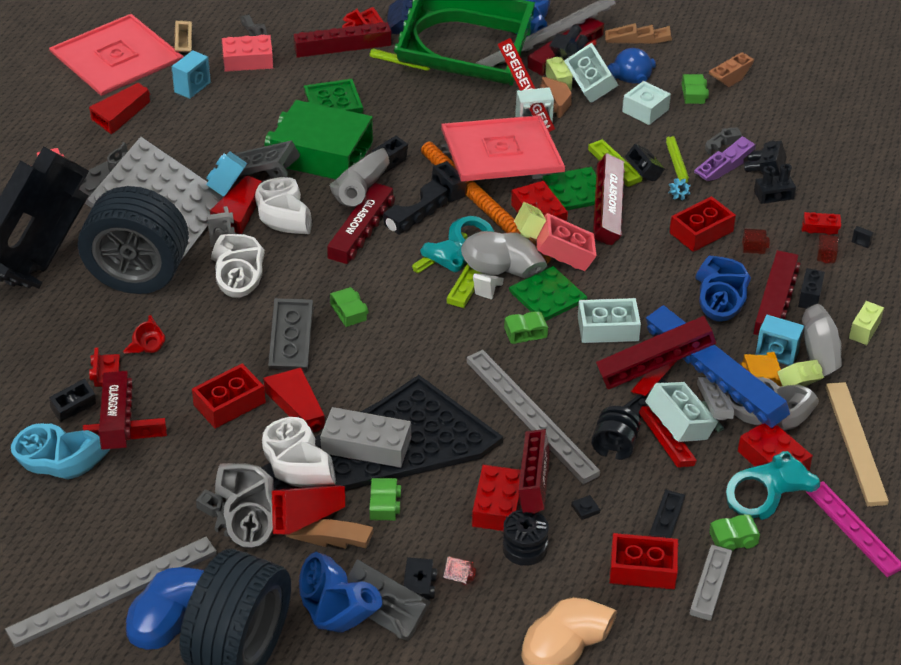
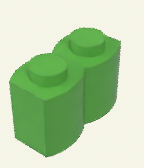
(694, 88)
(348, 306)
(525, 327)
(383, 499)
(735, 532)

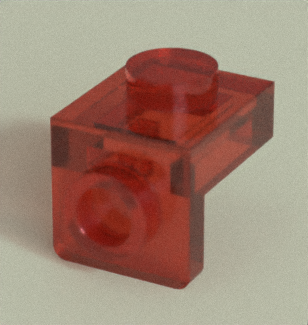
(459, 570)

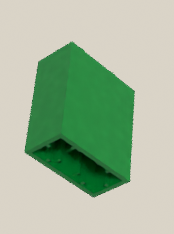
(324, 136)

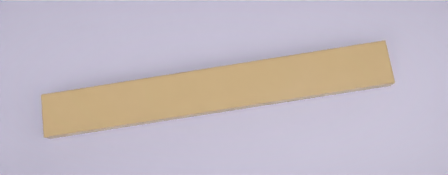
(857, 444)

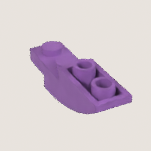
(724, 162)

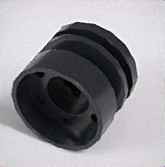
(616, 431)
(525, 537)

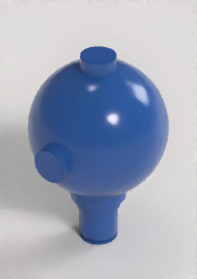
(632, 66)

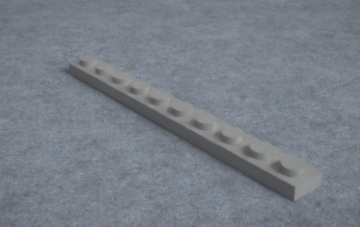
(550, 31)
(533, 416)
(107, 593)

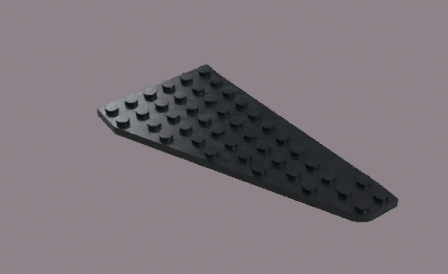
(440, 437)

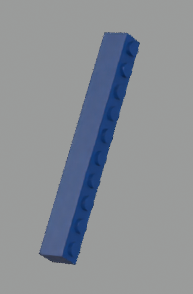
(727, 374)

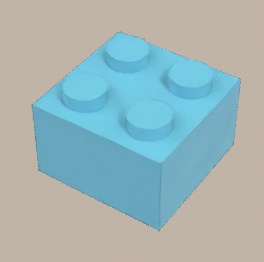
(191, 74)
(226, 174)
(780, 337)

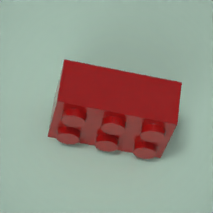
(541, 197)
(702, 223)
(228, 395)
(765, 442)
(495, 497)
(644, 561)

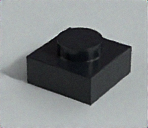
(862, 237)
(585, 507)

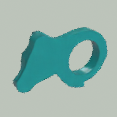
(449, 252)
(778, 476)

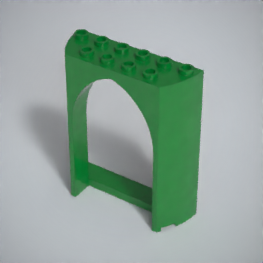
(498, 14)

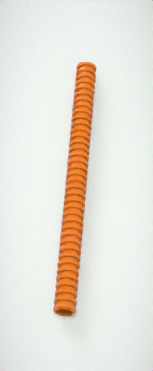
(478, 195)

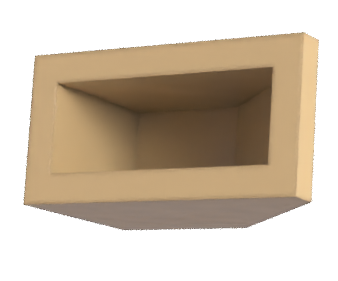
(182, 36)

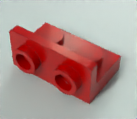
(821, 223)
(102, 364)

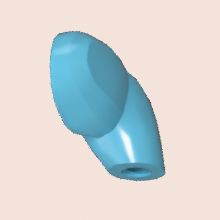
(54, 452)

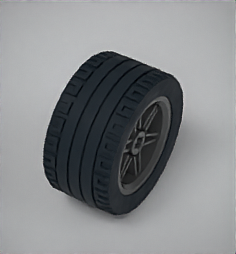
(133, 240)
(235, 611)

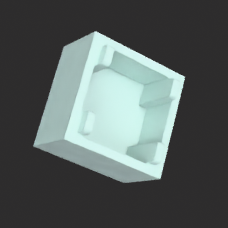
(532, 96)
(646, 102)

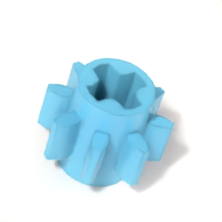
(674, 190)

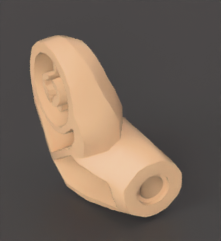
(565, 631)

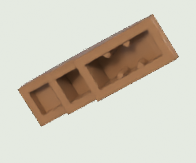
(632, 34)
(334, 533)

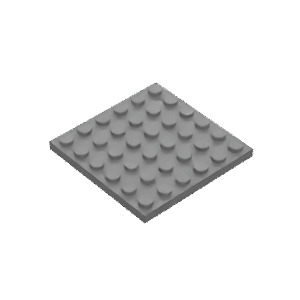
(155, 170)

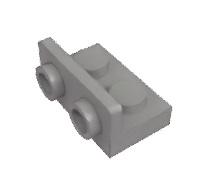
(219, 225)

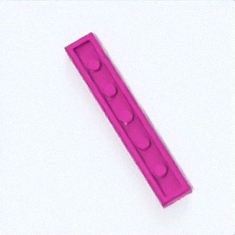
(856, 530)

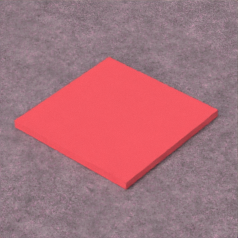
(116, 54)
(502, 148)

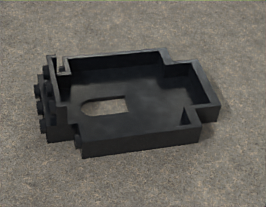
(53, 199)

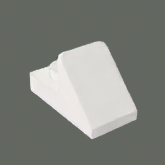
(485, 284)

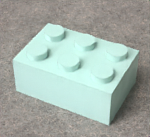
(591, 73)
(609, 320)
(681, 411)

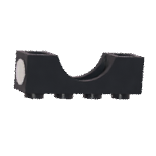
(403, 217)

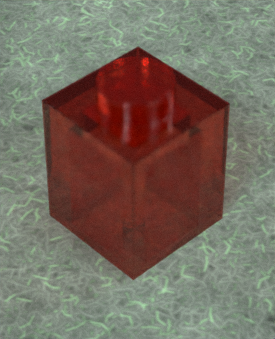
(755, 241)
(827, 248)

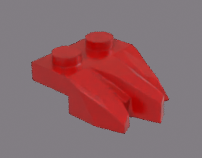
(356, 18)

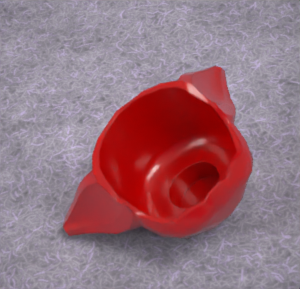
(146, 338)

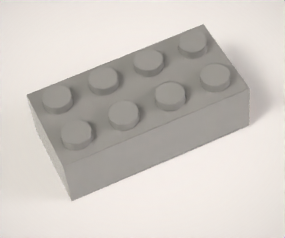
(366, 437)

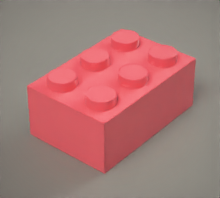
(247, 53)
(566, 243)

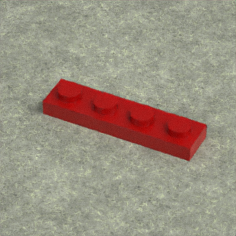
(139, 428)
(676, 450)

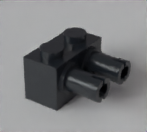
(565, 45)
(771, 155)
(775, 188)

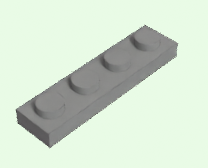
(715, 399)
(710, 582)

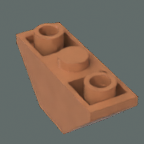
(732, 70)
(561, 95)

